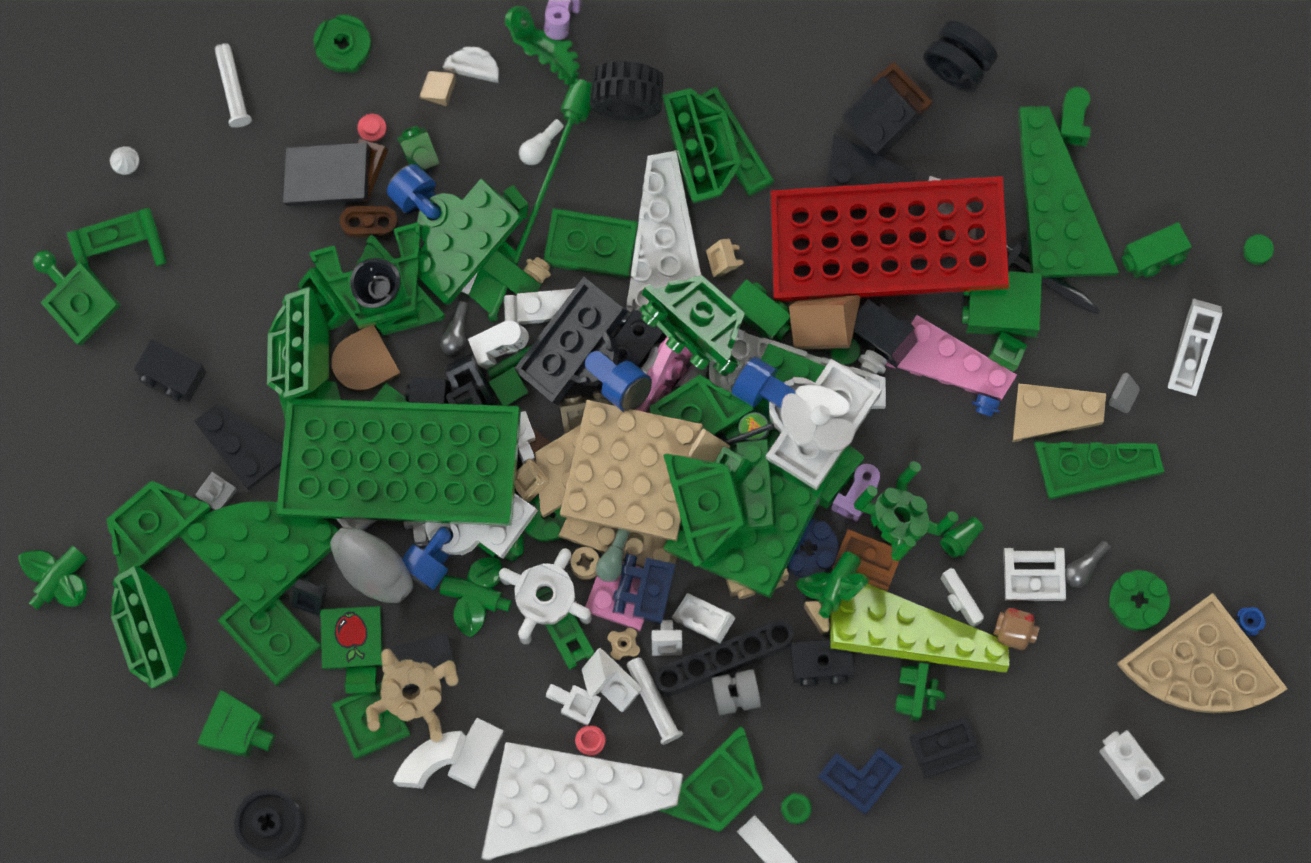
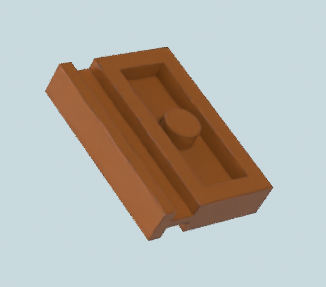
(874, 556)

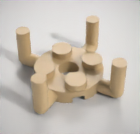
(414, 705)

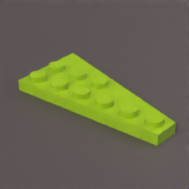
(902, 629)

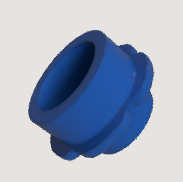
(986, 405)
(1254, 614)

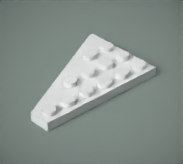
(562, 794)

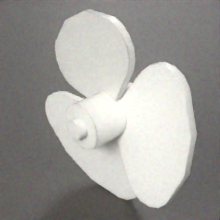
(809, 414)

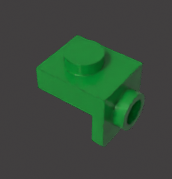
(418, 147)

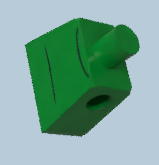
(234, 728)

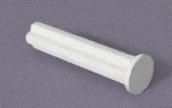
(232, 87)
(654, 701)

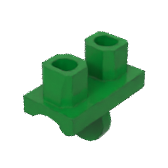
(913, 704)

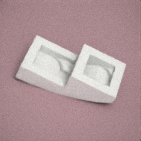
(476, 753)

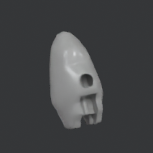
(371, 565)

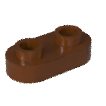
(369, 221)

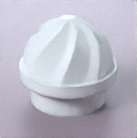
(124, 160)

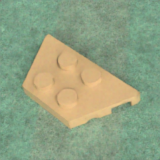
(555, 464)

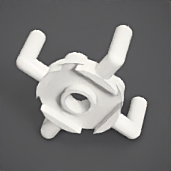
(549, 611)

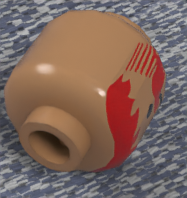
(1016, 629)

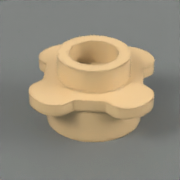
(619, 651)

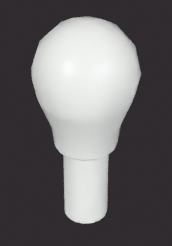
(534, 149)

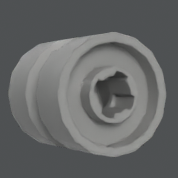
(746, 689)

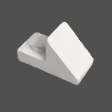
(606, 676)

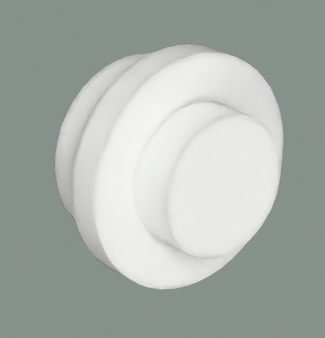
(873, 362)

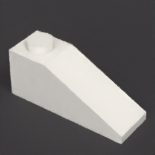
(1195, 346)

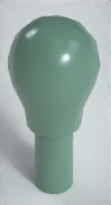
(610, 564)

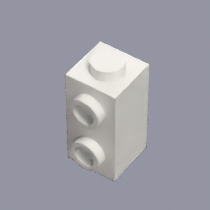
(1130, 763)

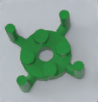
(911, 507)

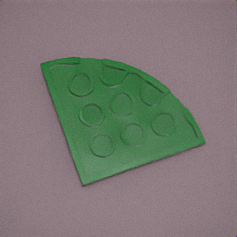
(258, 550)

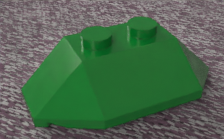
(701, 143)
(298, 346)
(147, 627)

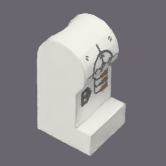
(497, 341)

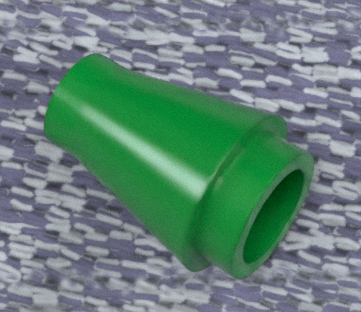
(960, 538)

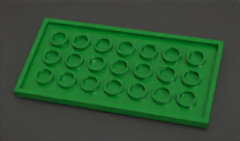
(399, 461)
(761, 556)

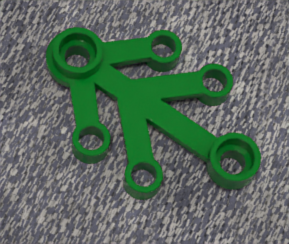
(657, 316)

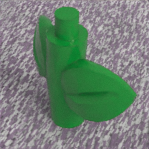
(55, 576)
(833, 587)
(475, 594)

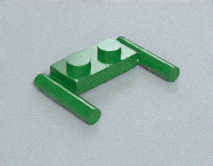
(117, 234)

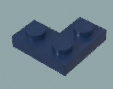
(863, 786)

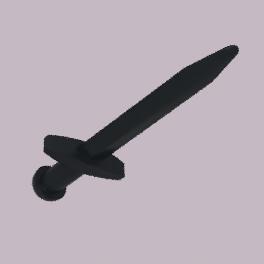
(1015, 256)

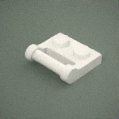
(1034, 584)

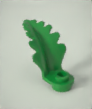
(537, 42)

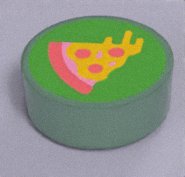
(752, 421)

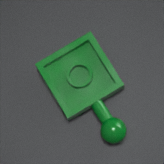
(78, 300)

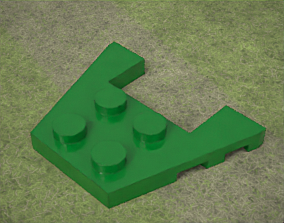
(408, 264)

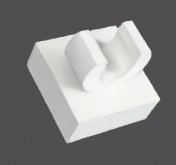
(666, 640)

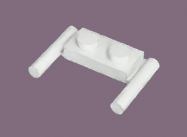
(534, 307)

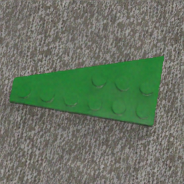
(1060, 220)

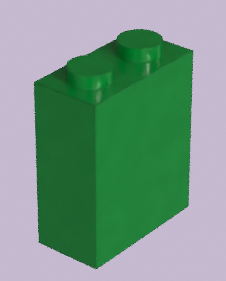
(1006, 310)

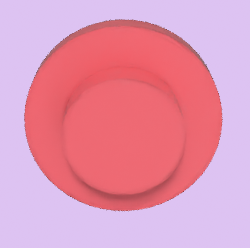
(372, 127)
(590, 740)

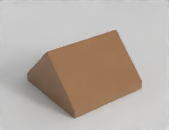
(824, 322)

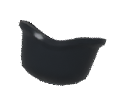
(375, 283)

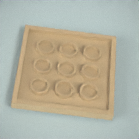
(621, 470)

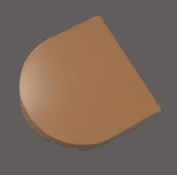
(363, 361)

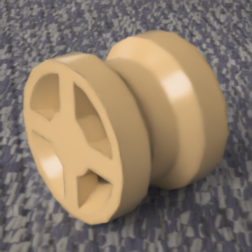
(587, 568)

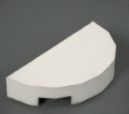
(473, 63)

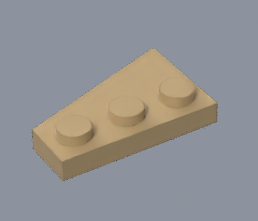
(1053, 410)

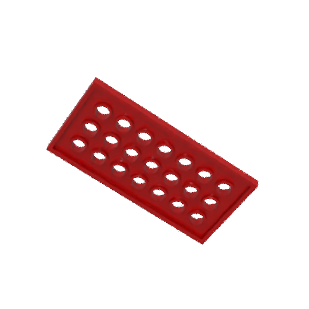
(873, 226)

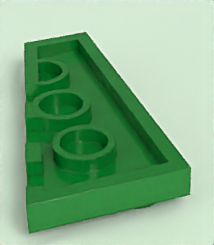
(1092, 466)

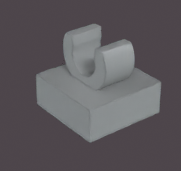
(216, 491)

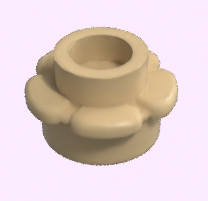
(537, 269)

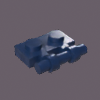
(652, 592)

